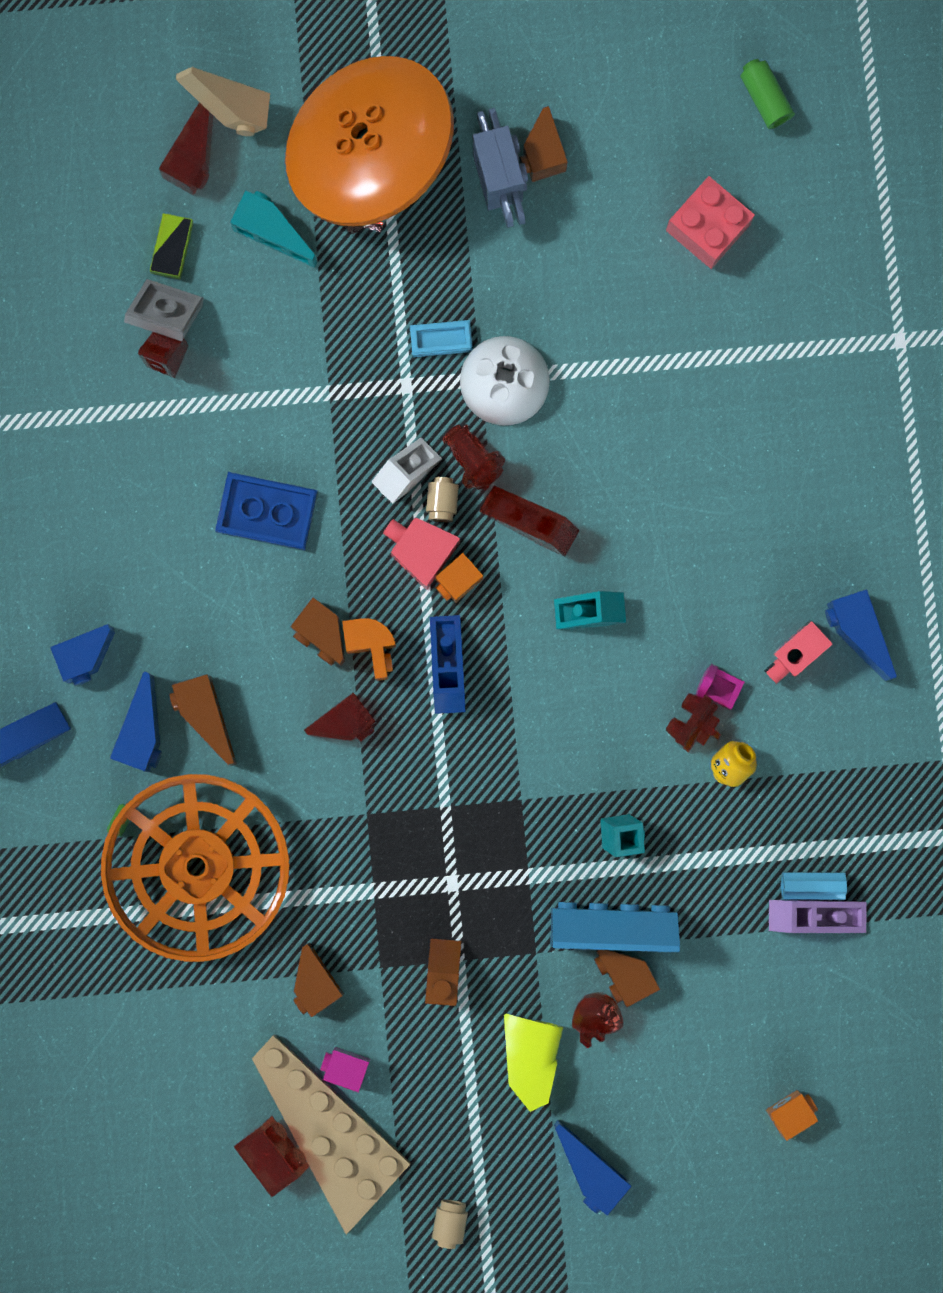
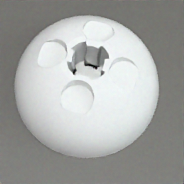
(515, 393)

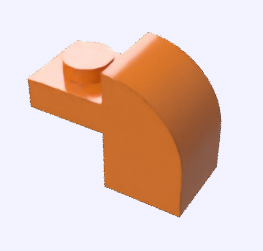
(372, 636)

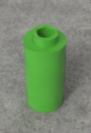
(766, 93)

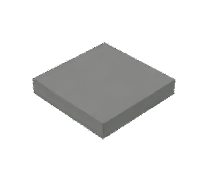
(164, 310)

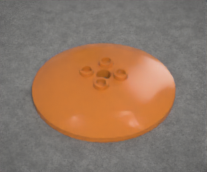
(392, 164)

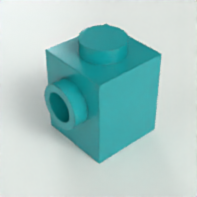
(622, 835)

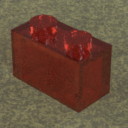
(272, 1156)

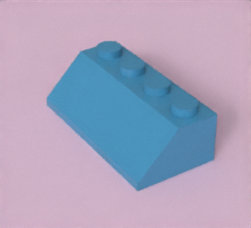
(614, 929)

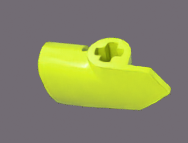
(531, 1058)

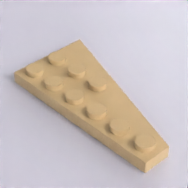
(339, 1145)

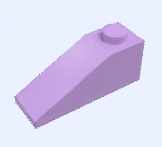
(817, 916)

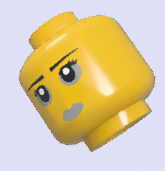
(734, 763)

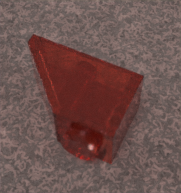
(163, 354)
(344, 722)

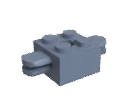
(498, 167)

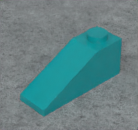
(264, 223)

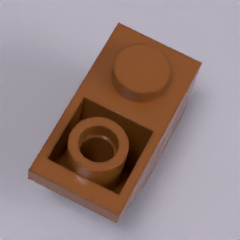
(321, 628)
(629, 976)

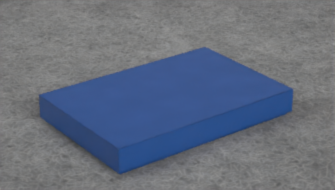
(266, 511)

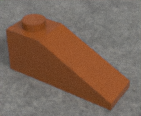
(201, 709)

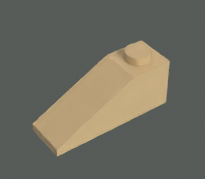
(229, 101)

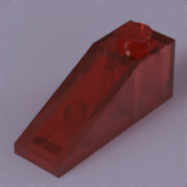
(190, 155)
(530, 520)

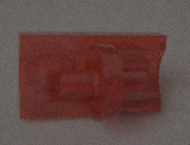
(699, 726)

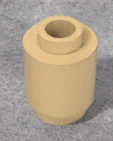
(442, 499)
(450, 1224)

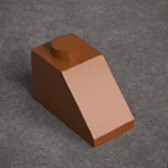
(543, 149)
(443, 972)
(314, 983)

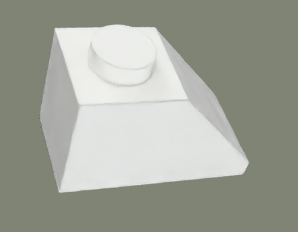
(406, 470)

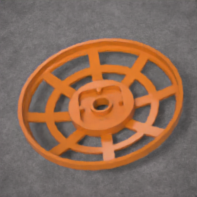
(192, 888)

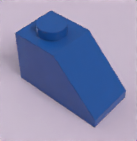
(82, 654)

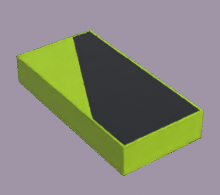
(171, 246)

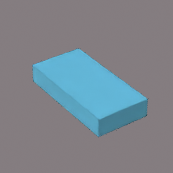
(441, 338)

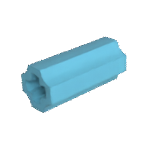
(813, 886)

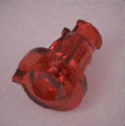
(479, 465)

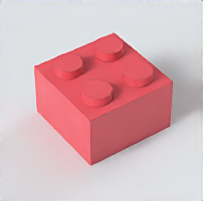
(709, 222)

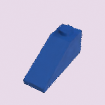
(859, 628)
(447, 664)
(140, 734)
(596, 1178)

